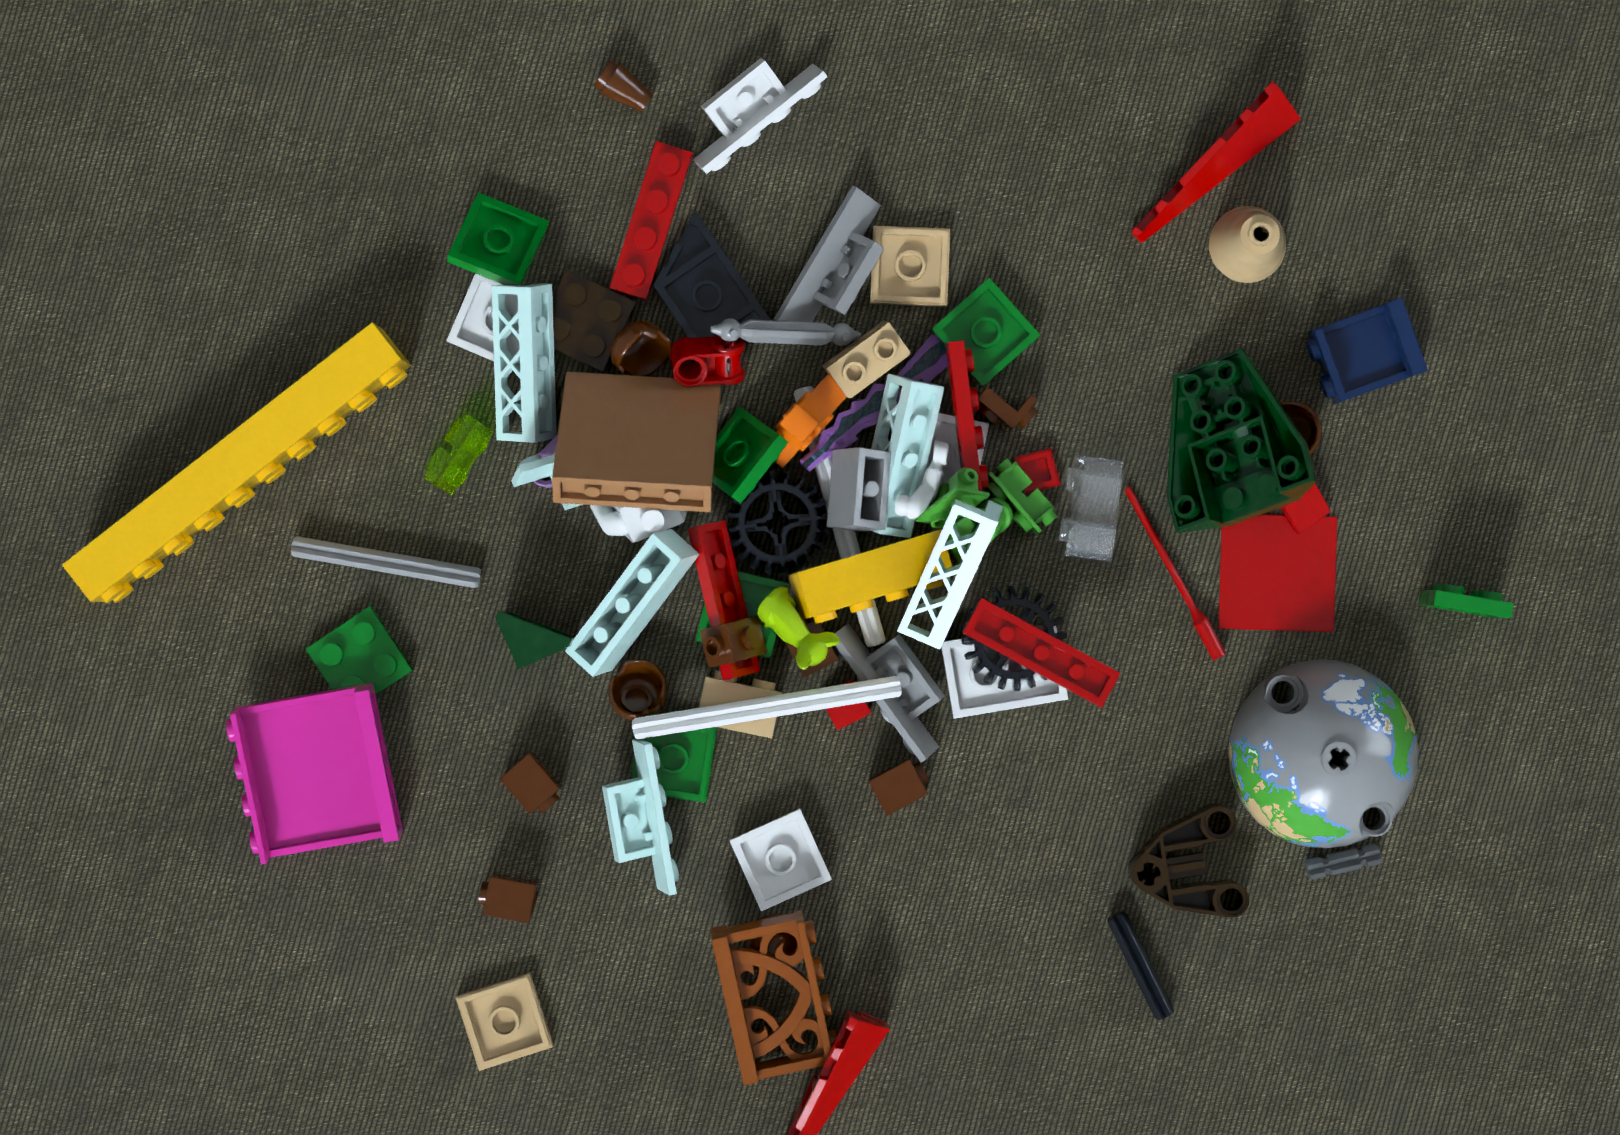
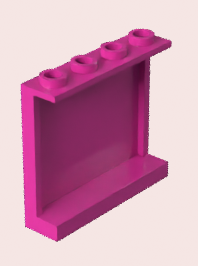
(314, 771)

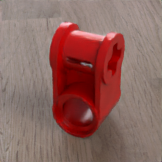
(710, 362)

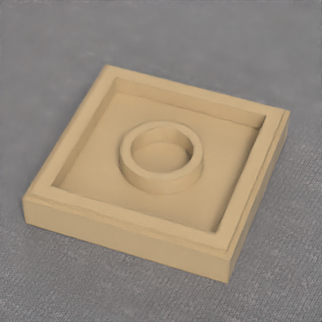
(911, 266)
(504, 1021)

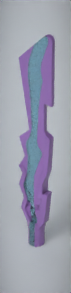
(924, 365)

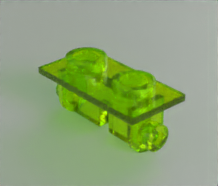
(451, 469)

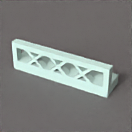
(531, 364)
(910, 444)
(963, 572)

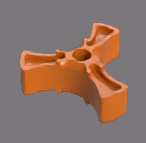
(808, 418)

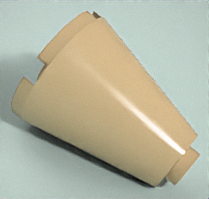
(1239, 253)

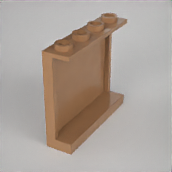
(636, 442)

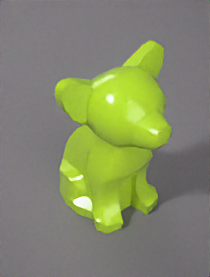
(780, 614)

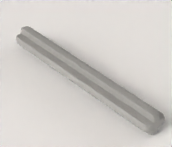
(385, 562)

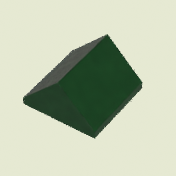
(529, 639)

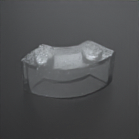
(1093, 508)

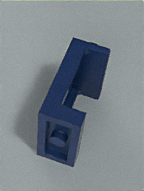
(1366, 351)

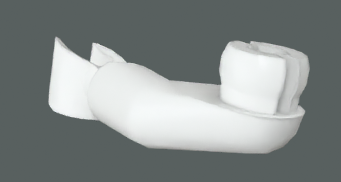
(927, 491)

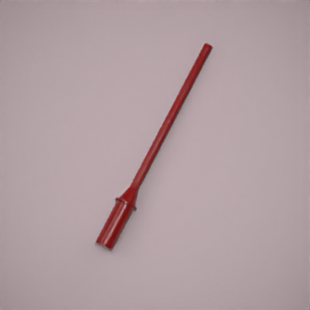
(1199, 620)

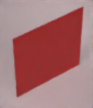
(1278, 576)

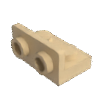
(867, 359)

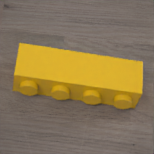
(865, 577)

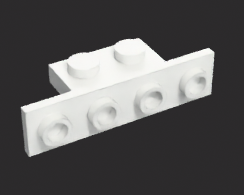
(749, 106)

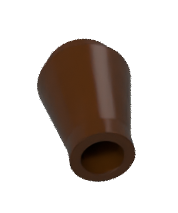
(621, 86)

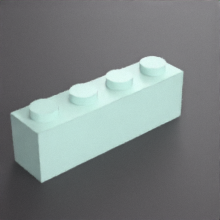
(632, 602)

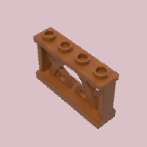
(736, 960)

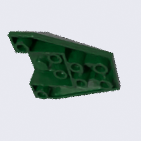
(1231, 447)

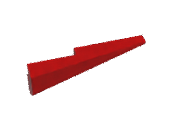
(1250, 134)
(849, 1054)

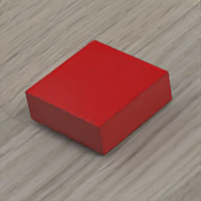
(1040, 469)

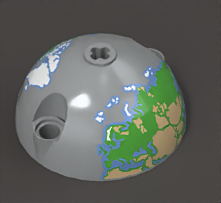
(1284, 756)

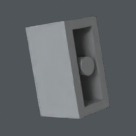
(859, 489)

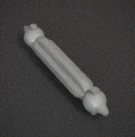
(785, 332)

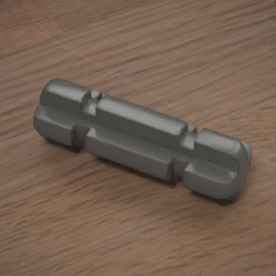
(1343, 861)

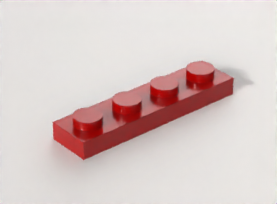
(651, 220)
(964, 403)
(721, 586)
(1041, 653)

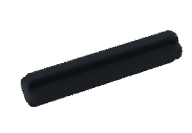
(1140, 965)

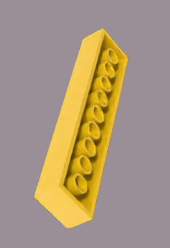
(237, 465)

